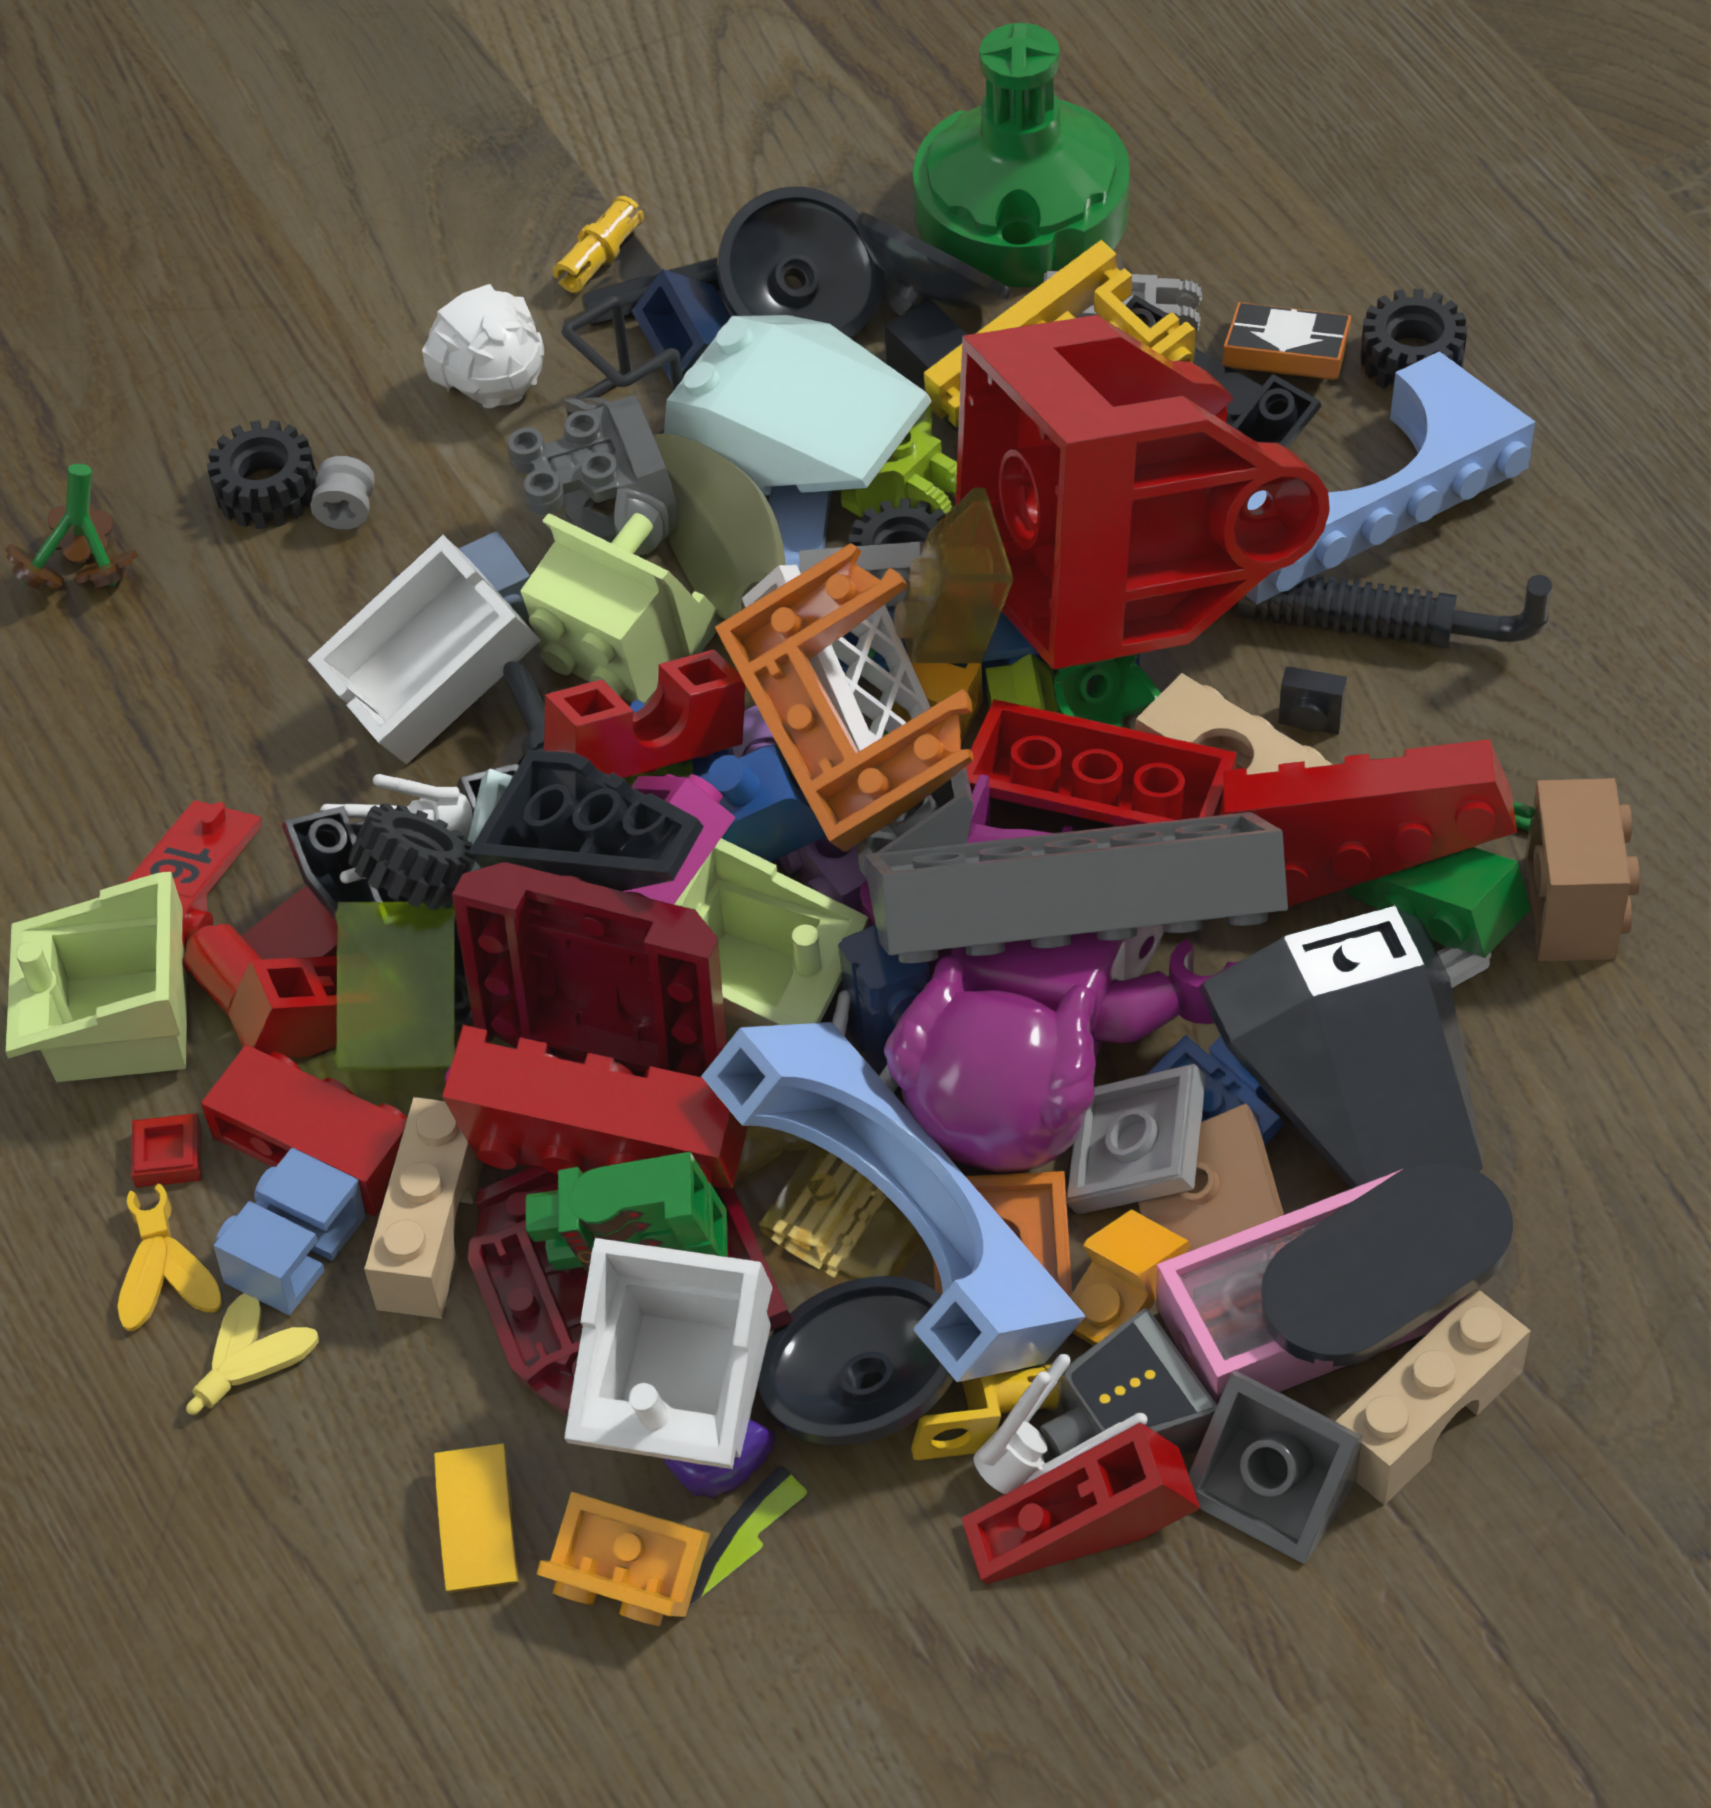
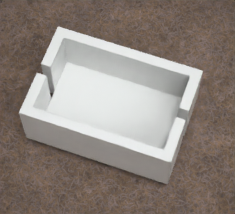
(423, 650)

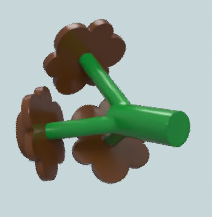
(77, 533)

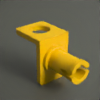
(986, 1401)

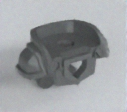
(602, 456)

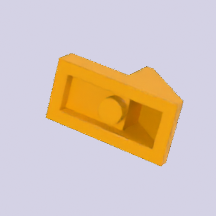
(1122, 1273)

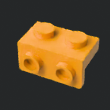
(625, 1557)

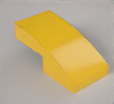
(475, 1518)

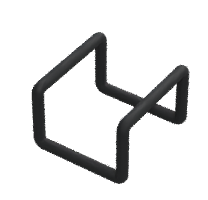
(624, 376)

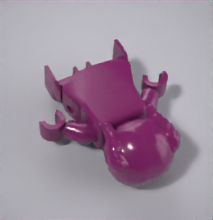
(1008, 1041)

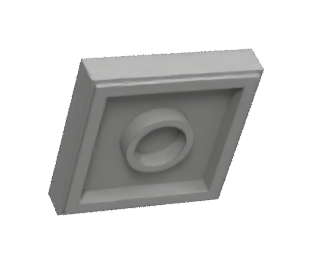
(1138, 1140)

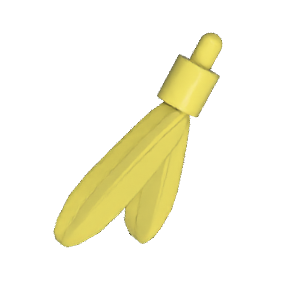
(242, 1358)

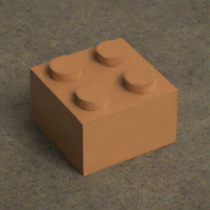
(1580, 869)

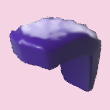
(712, 1480)

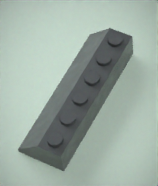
(1076, 885)

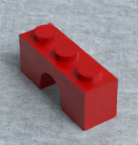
(689, 716)

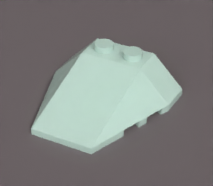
(794, 404)

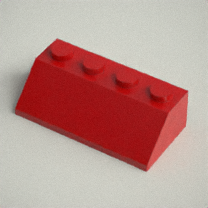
(1095, 768)

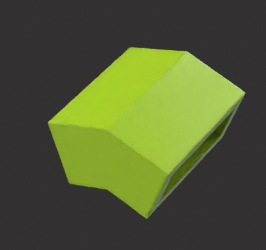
(1023, 683)

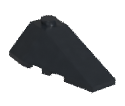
(585, 825)

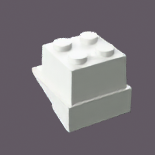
(668, 1353)

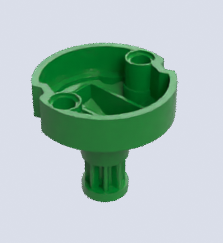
(1023, 174)

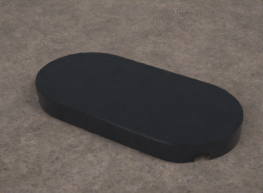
(1386, 1263)

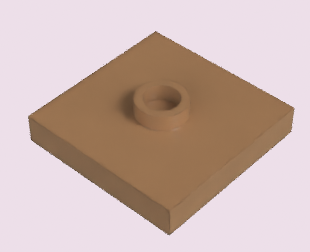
(1231, 1184)

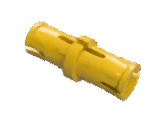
(598, 244)

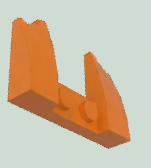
(772, 647)

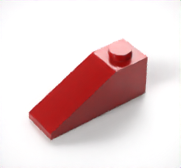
(287, 1006)
(1083, 1506)

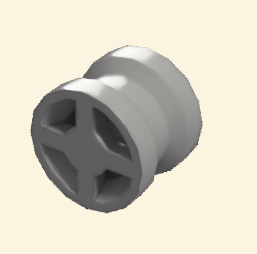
(342, 492)

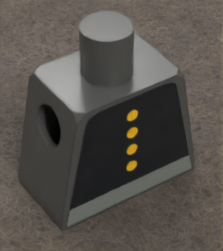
(1127, 1375)

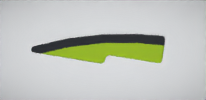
(740, 1535)

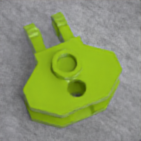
(911, 472)

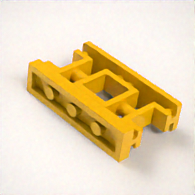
(1064, 296)

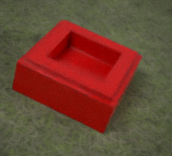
(166, 1150)

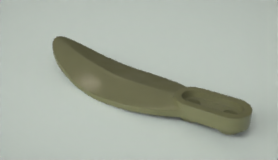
(724, 524)

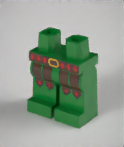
(634, 1202)

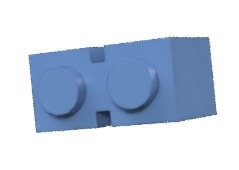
(296, 1210)

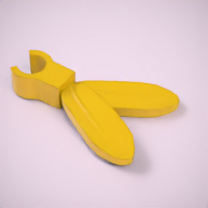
(158, 1259)

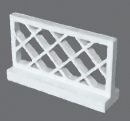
(846, 696)

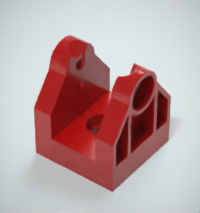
(1121, 489)

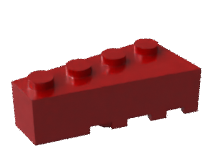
(1376, 814)
(584, 1115)

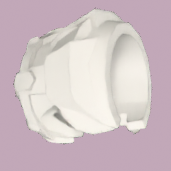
(485, 347)

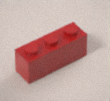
(271, 1105)

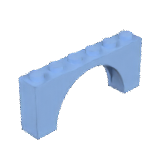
(1463, 444)
(996, 1297)

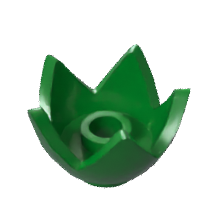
(1118, 690)

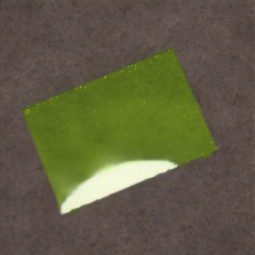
(394, 986)

